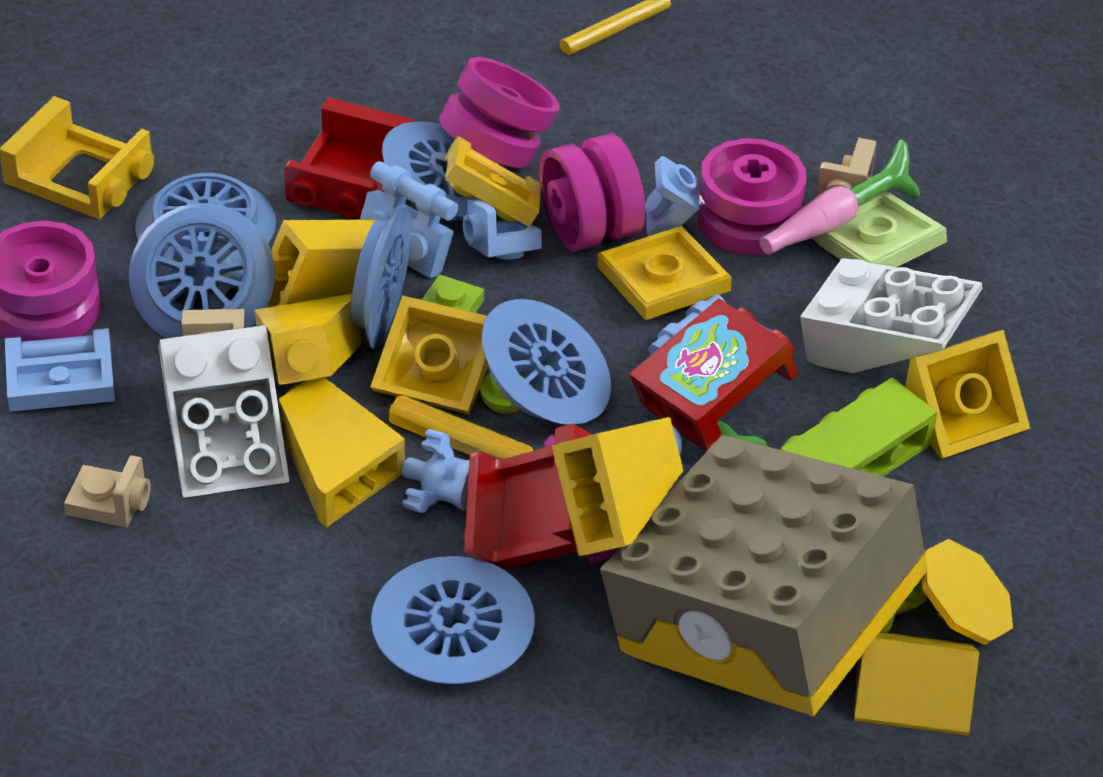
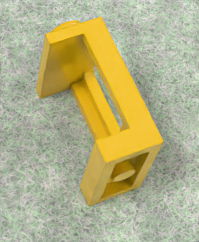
(52, 141)

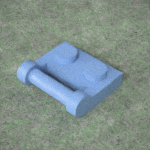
(59, 371)

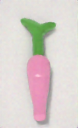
(841, 204)

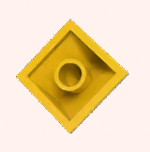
(971, 391)
(917, 683)

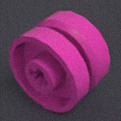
(499, 112)
(592, 192)
(748, 193)
(47, 282)

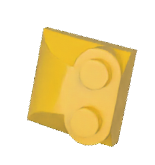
(433, 356)

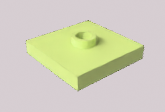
(884, 233)

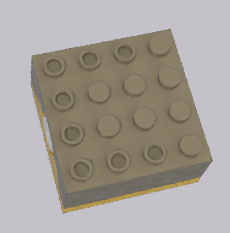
(767, 572)

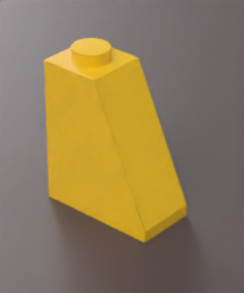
(316, 259)
(309, 337)
(337, 447)
(616, 481)

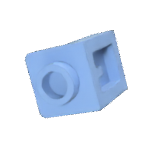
(673, 198)

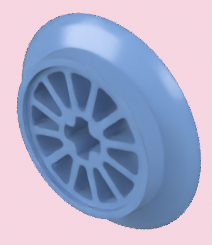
(422, 151)
(211, 189)
(243, 235)
(381, 275)
(529, 334)
(495, 619)

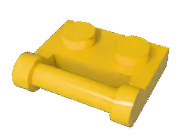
(480, 177)

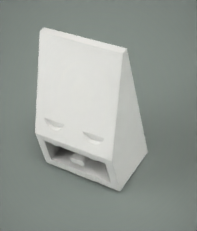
(882, 315)
(223, 411)

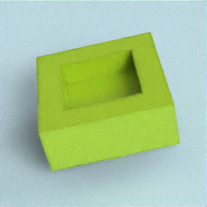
(455, 294)

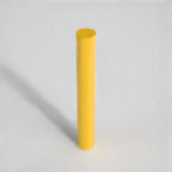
(613, 25)

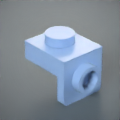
(497, 238)

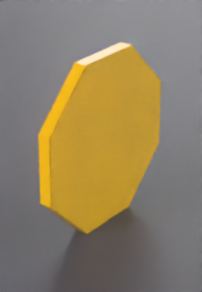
(966, 592)

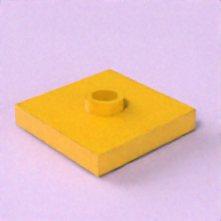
(663, 272)

